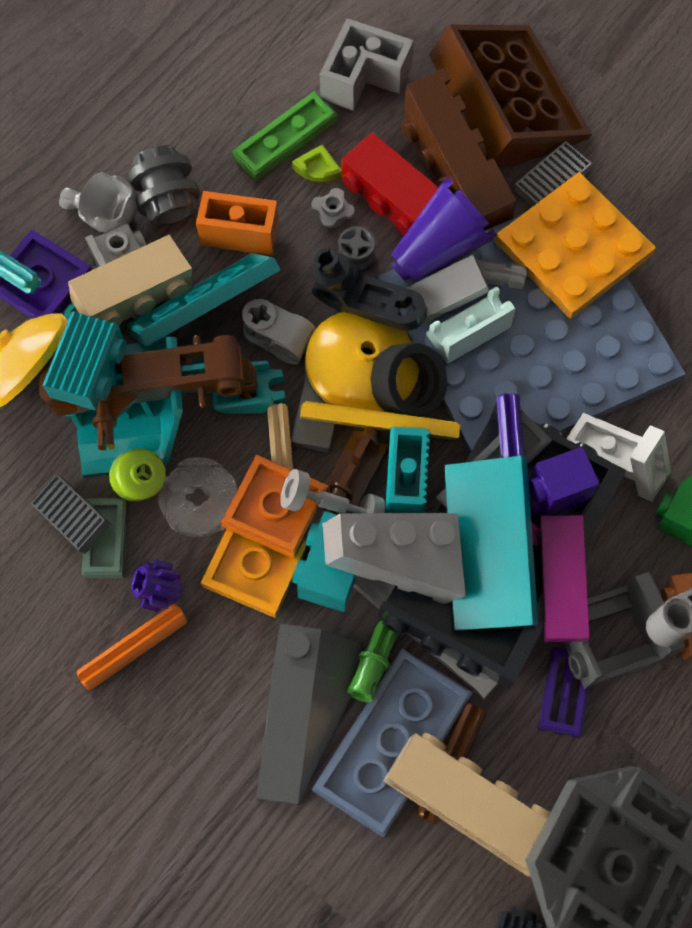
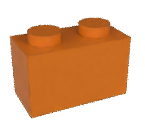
(238, 223)

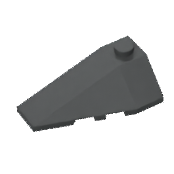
(303, 708)

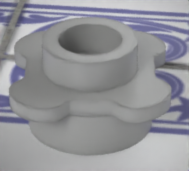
(333, 217)

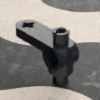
(345, 288)

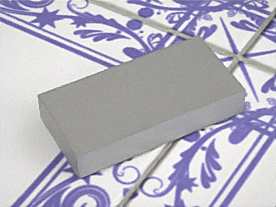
(451, 287)

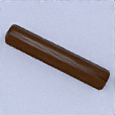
(459, 744)

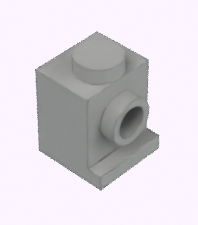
(114, 244)

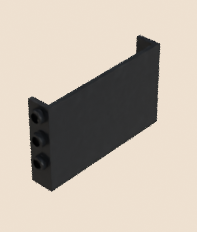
(503, 650)

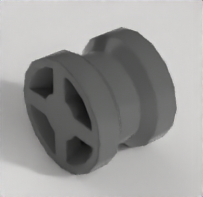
(355, 240)

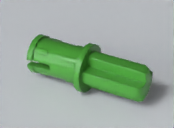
(372, 664)

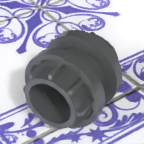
(161, 178)

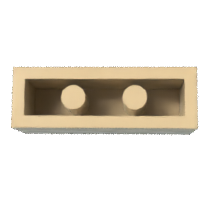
(132, 282)

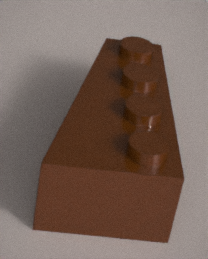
(452, 150)

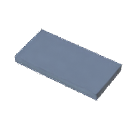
(406, 702)

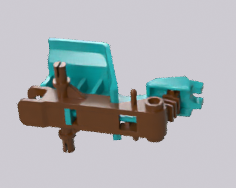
(147, 397)

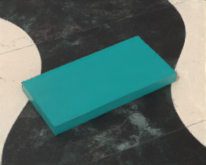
(202, 298)
(494, 543)

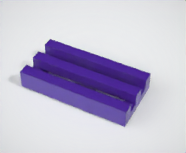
(559, 726)

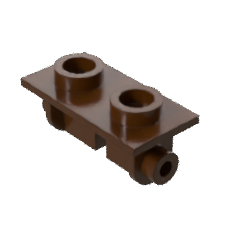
(357, 465)

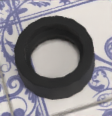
(432, 374)

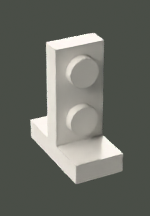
(642, 457)

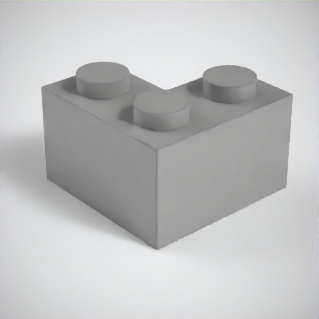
(362, 57)

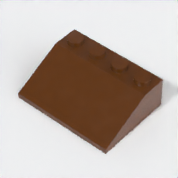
(509, 91)

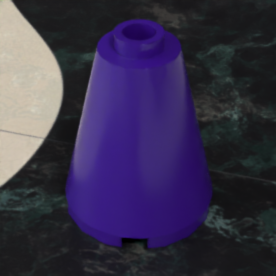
(440, 235)

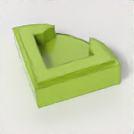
(317, 166)

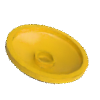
(27, 352)
(340, 368)

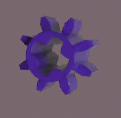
(156, 585)

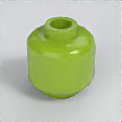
(126, 480)

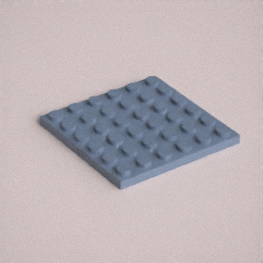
(553, 363)

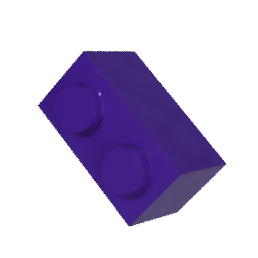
(562, 484)

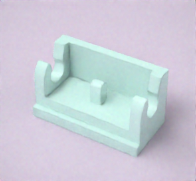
(471, 326)

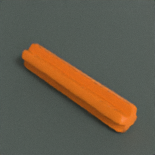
(131, 647)

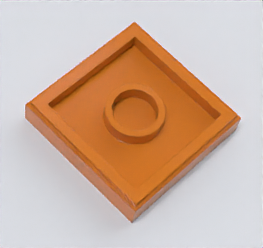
(259, 513)

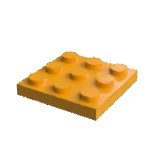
(575, 245)

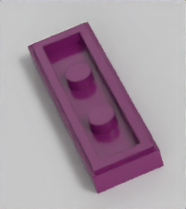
(564, 579)

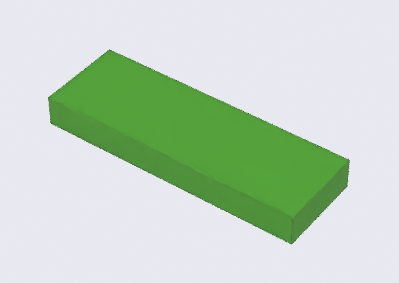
(284, 136)

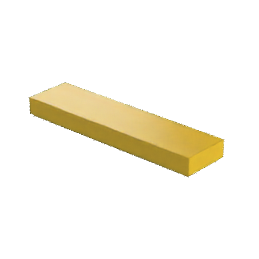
(377, 419)

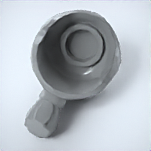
(103, 203)

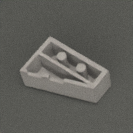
(401, 549)

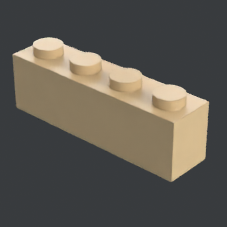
(467, 800)

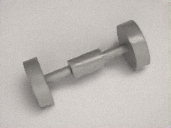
(296, 490)

